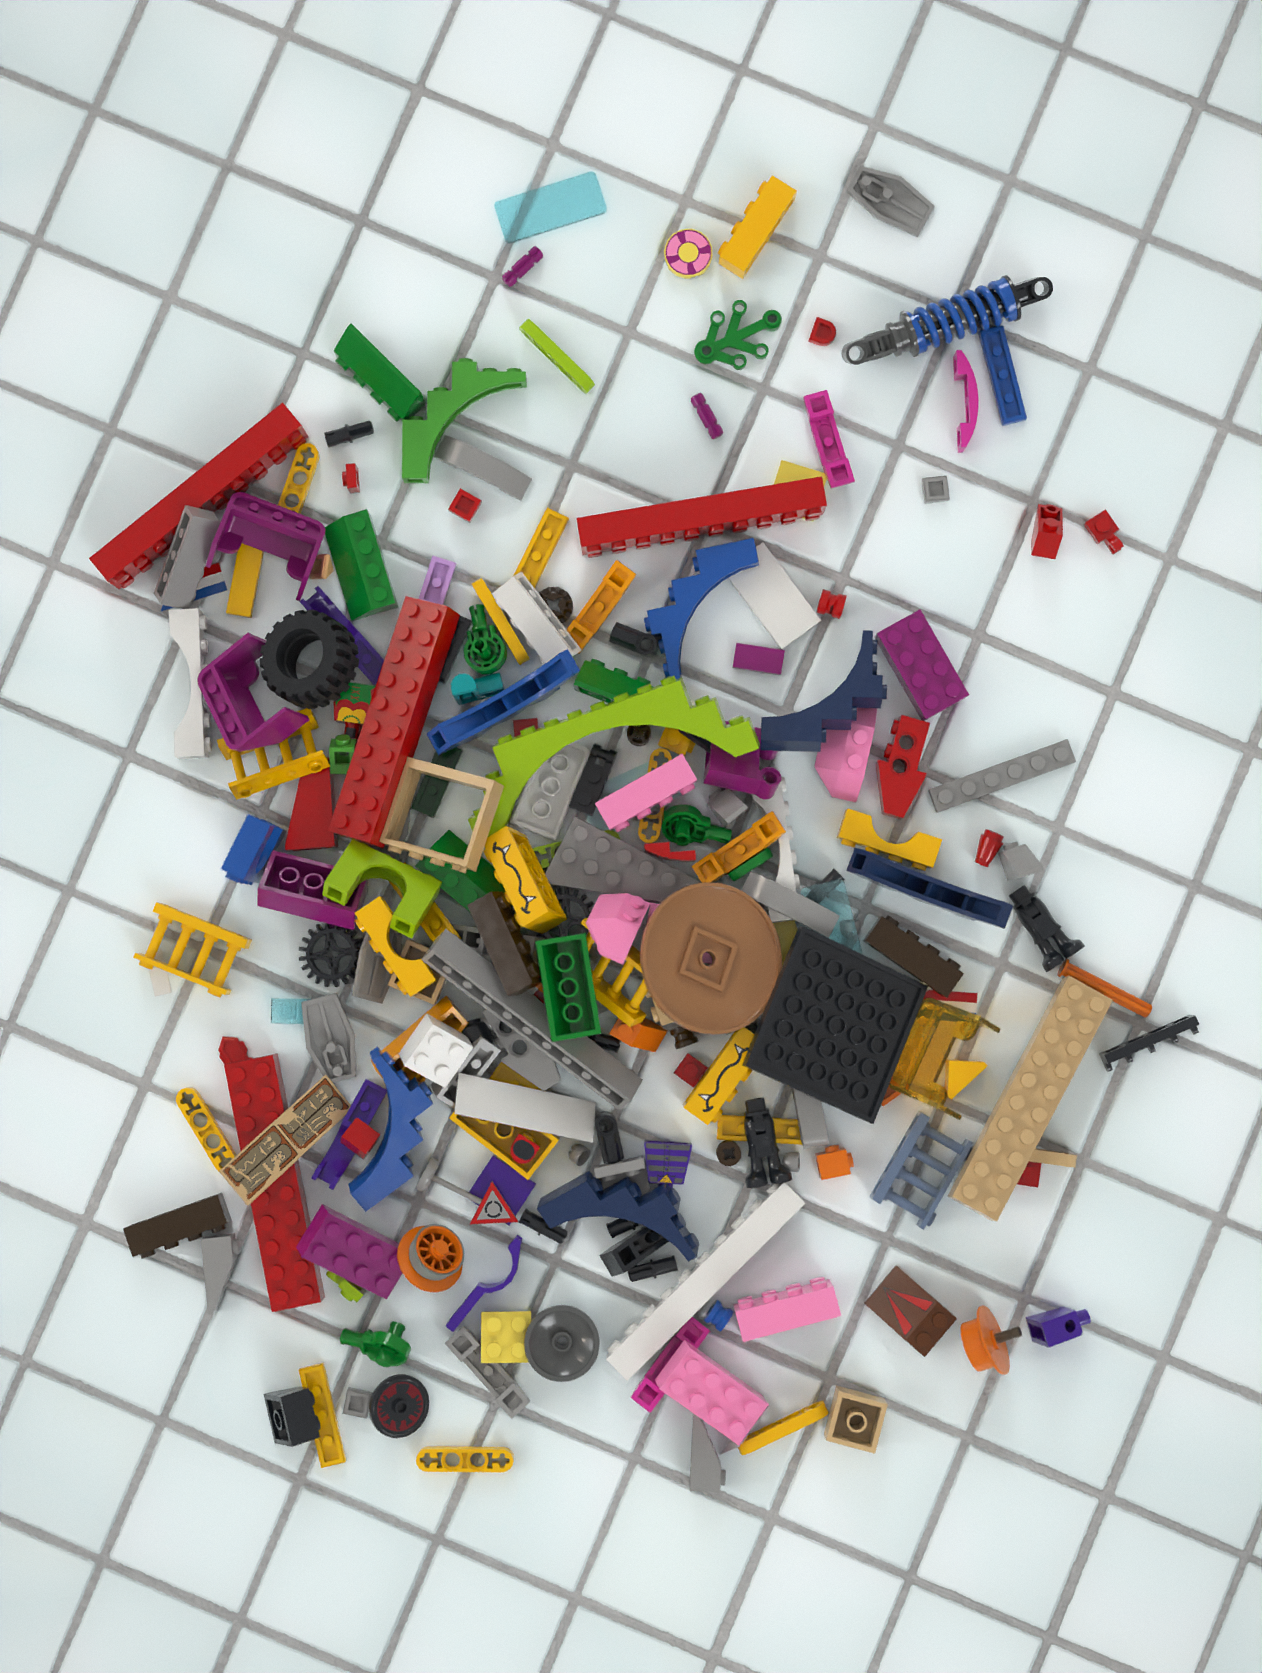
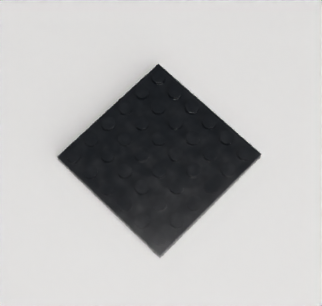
(835, 1025)

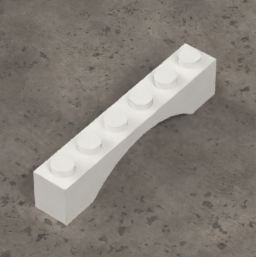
(191, 735)
(787, 857)

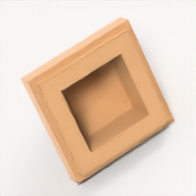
(322, 567)

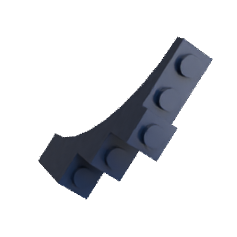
(807, 728)
(929, 889)
(622, 1200)

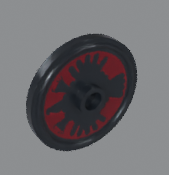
(399, 1406)

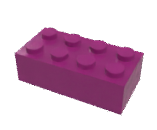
(921, 665)
(296, 888)
(351, 1251)

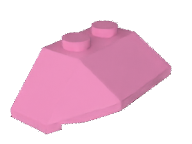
(845, 756)
(615, 923)

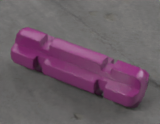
(522, 266)
(706, 416)

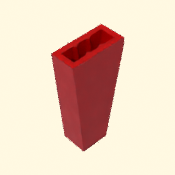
(313, 813)

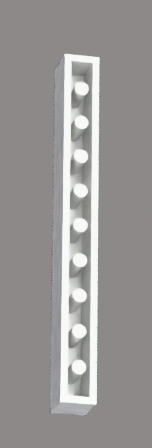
(704, 1279)

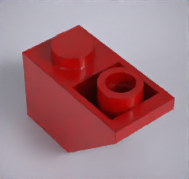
(1047, 531)

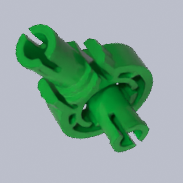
(483, 644)
(691, 826)
(381, 1347)

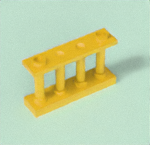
(270, 777)
(189, 925)
(611, 995)

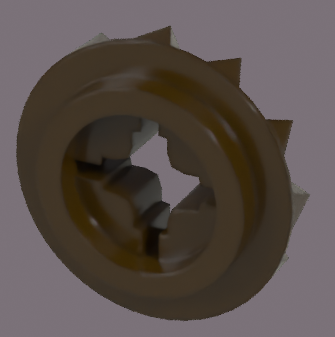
(565, 603)

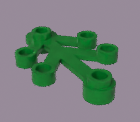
(735, 338)

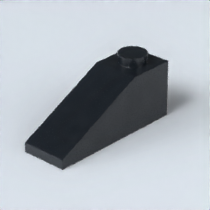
(632, 1250)

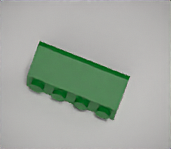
(378, 375)
(360, 565)
(604, 683)
(461, 886)
(568, 987)

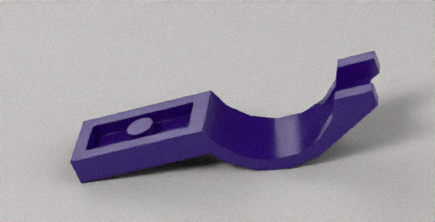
(369, 659)
(339, 1156)
(481, 1288)

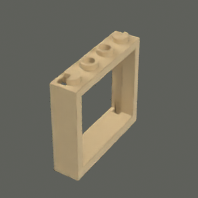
(402, 802)

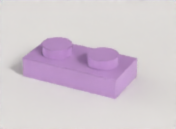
(437, 580)

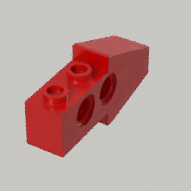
(895, 788)

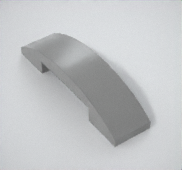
(483, 466)
(790, 904)
(492, 1375)

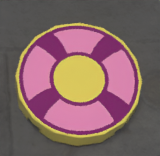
(688, 253)

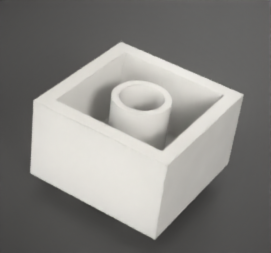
(435, 1050)

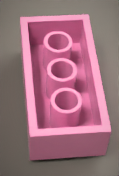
(646, 792)
(786, 1309)
(711, 1392)

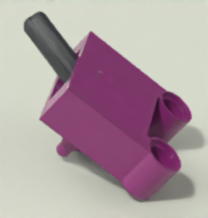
(738, 772)

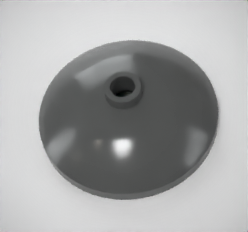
(563, 1361)

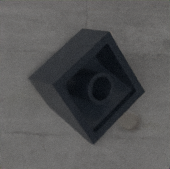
(292, 1416)

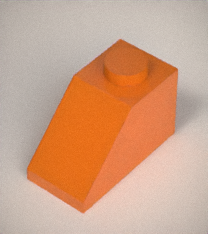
(644, 1035)

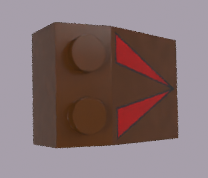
(910, 1311)

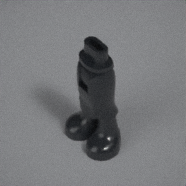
(1042, 926)
(762, 1143)

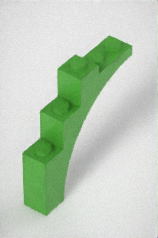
(443, 406)

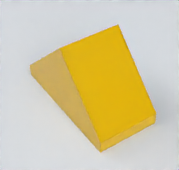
(959, 1074)

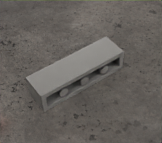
(186, 557)

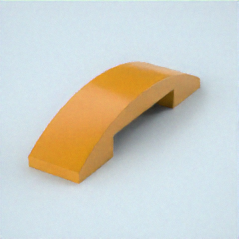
(601, 604)
(740, 849)

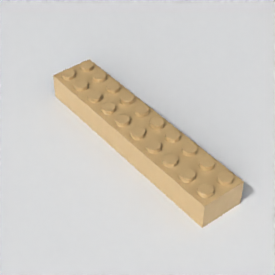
(1030, 1098)

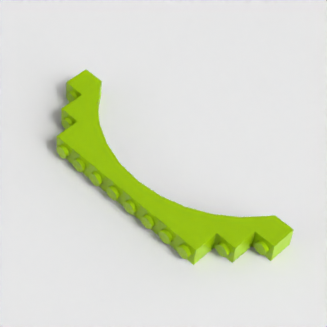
(658, 706)

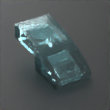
(287, 1011)

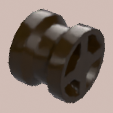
(639, 732)
(683, 1037)
(728, 1149)

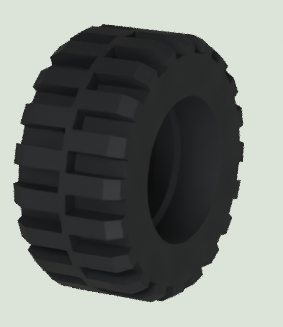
(286, 644)

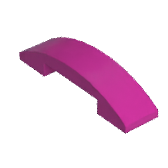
(964, 372)
(827, 439)
(647, 1392)

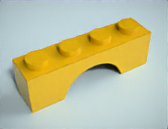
(858, 829)
(376, 920)

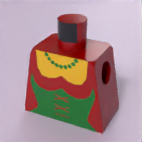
(353, 707)

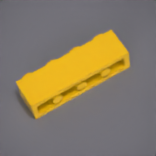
(757, 226)

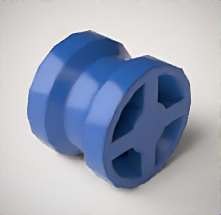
(718, 1315)

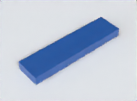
(1002, 375)

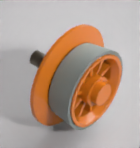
(431, 1257)

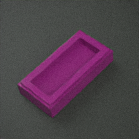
(758, 659)

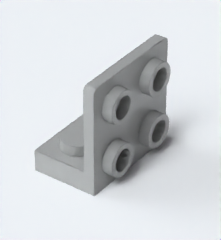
(614, 1172)

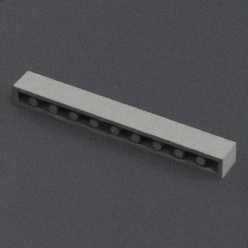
(529, 1019)

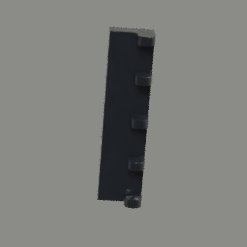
(1148, 1040)

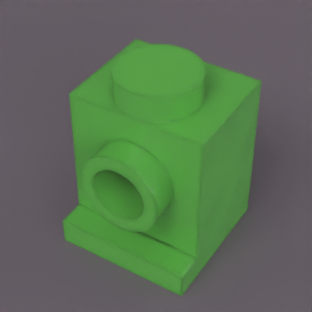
(341, 753)

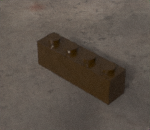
(505, 943)
(912, 956)
(176, 1225)

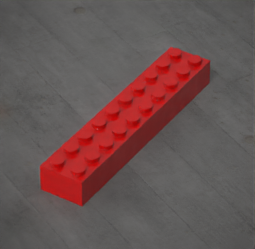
(206, 489)
(701, 516)
(394, 718)
(282, 1208)

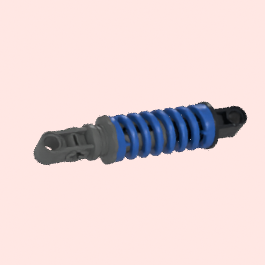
(949, 318)

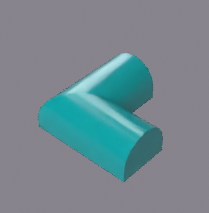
(469, 690)

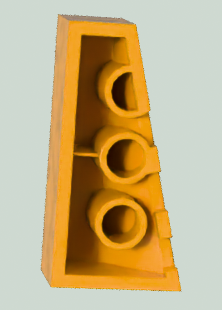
(444, 1011)

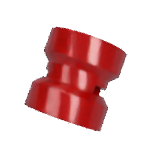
(831, 604)

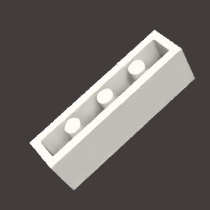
(534, 618)

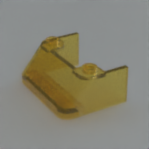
(928, 1049)

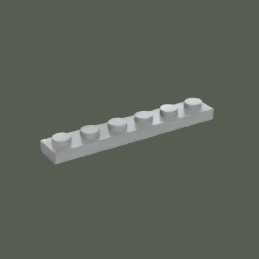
(1002, 775)

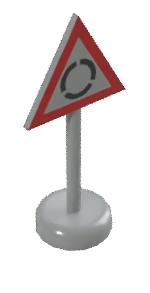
(491, 1208)

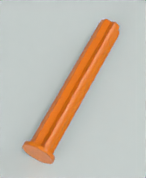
(1116, 994)

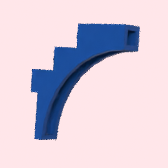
(715, 566)
(504, 705)
(391, 1164)

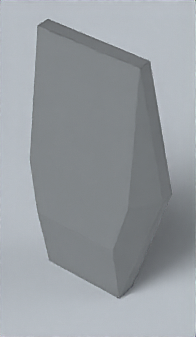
(891, 199)
(371, 975)
(329, 1037)

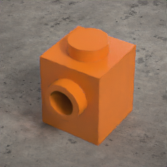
(834, 1162)

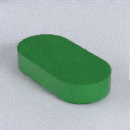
(750, 865)

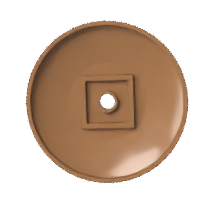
(742, 951)

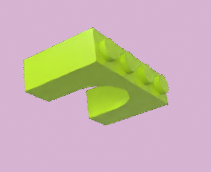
(363, 863)

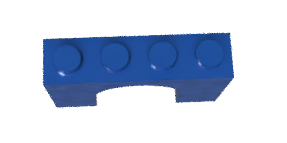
(252, 850)

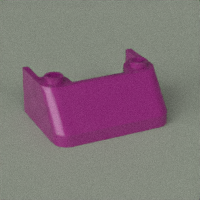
(272, 531)
(228, 696)

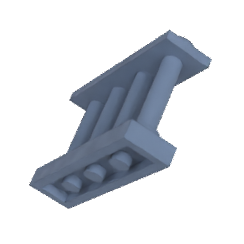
(897, 1170)

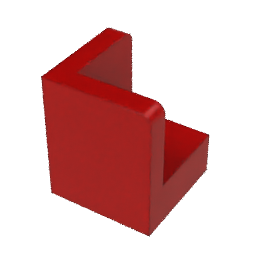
(360, 1138)

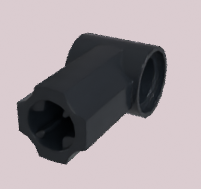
(631, 639)
(609, 1139)

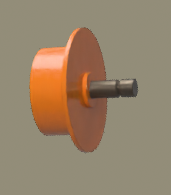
(986, 1343)

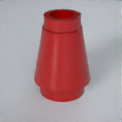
(988, 847)

